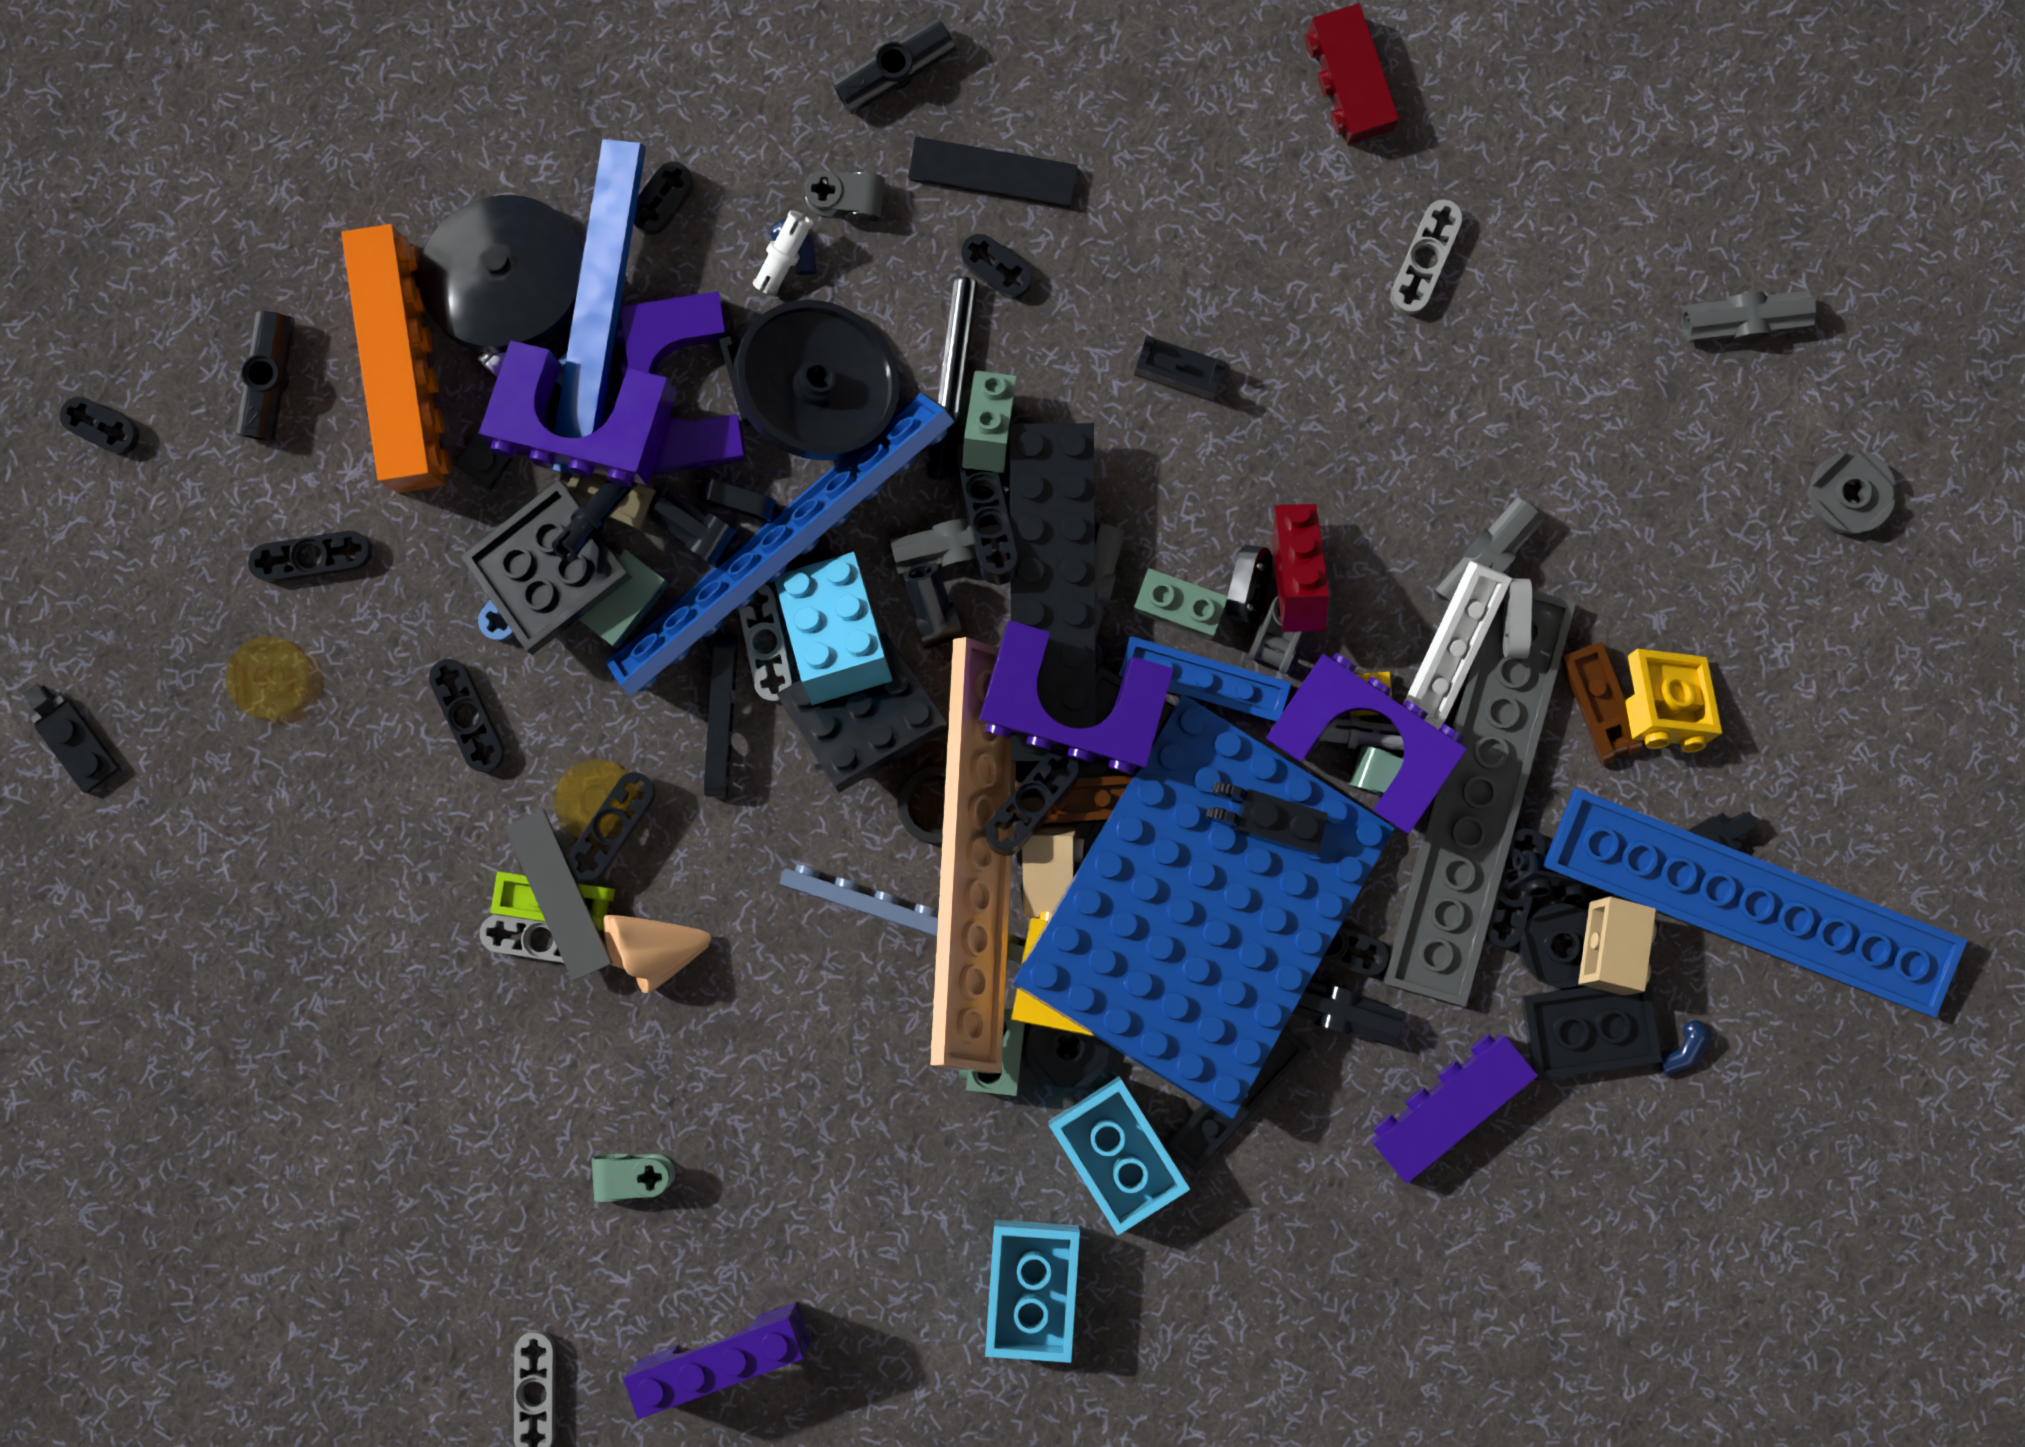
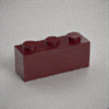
(1351, 74)
(1300, 568)

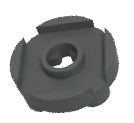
(1852, 468)

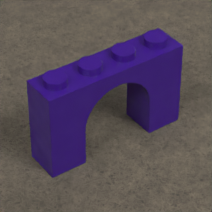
(649, 336)
(619, 449)
(1334, 691)
(1122, 737)
(677, 1377)

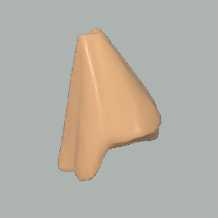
(651, 948)

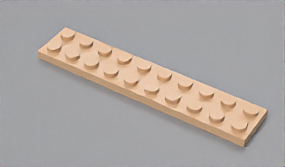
(973, 877)

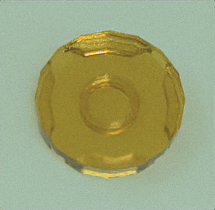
(283, 682)
(584, 791)

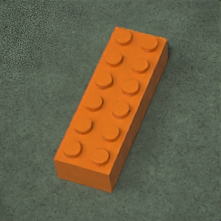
(395, 359)

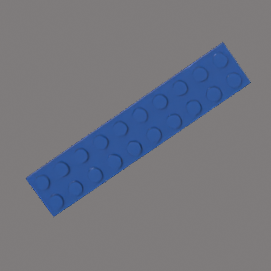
(775, 544)
(1754, 902)

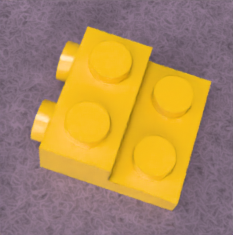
(1672, 700)

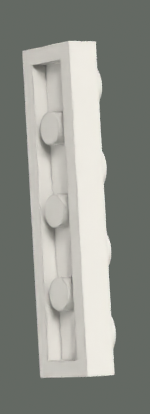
(1457, 641)

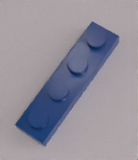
(1214, 681)

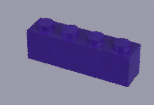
(1452, 1107)

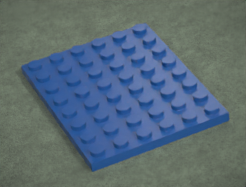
(1191, 934)

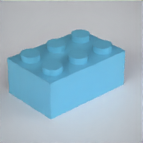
(832, 628)
(1118, 1155)
(1032, 1291)

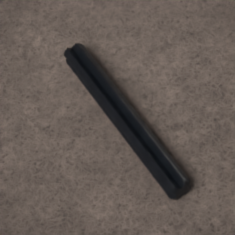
(954, 374)

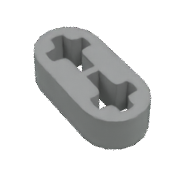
(1517, 619)

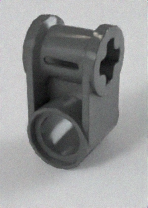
(849, 197)
(1271, 635)

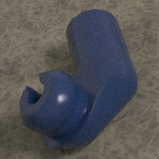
(806, 262)
(1692, 1050)

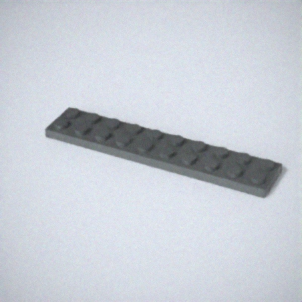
(1477, 808)

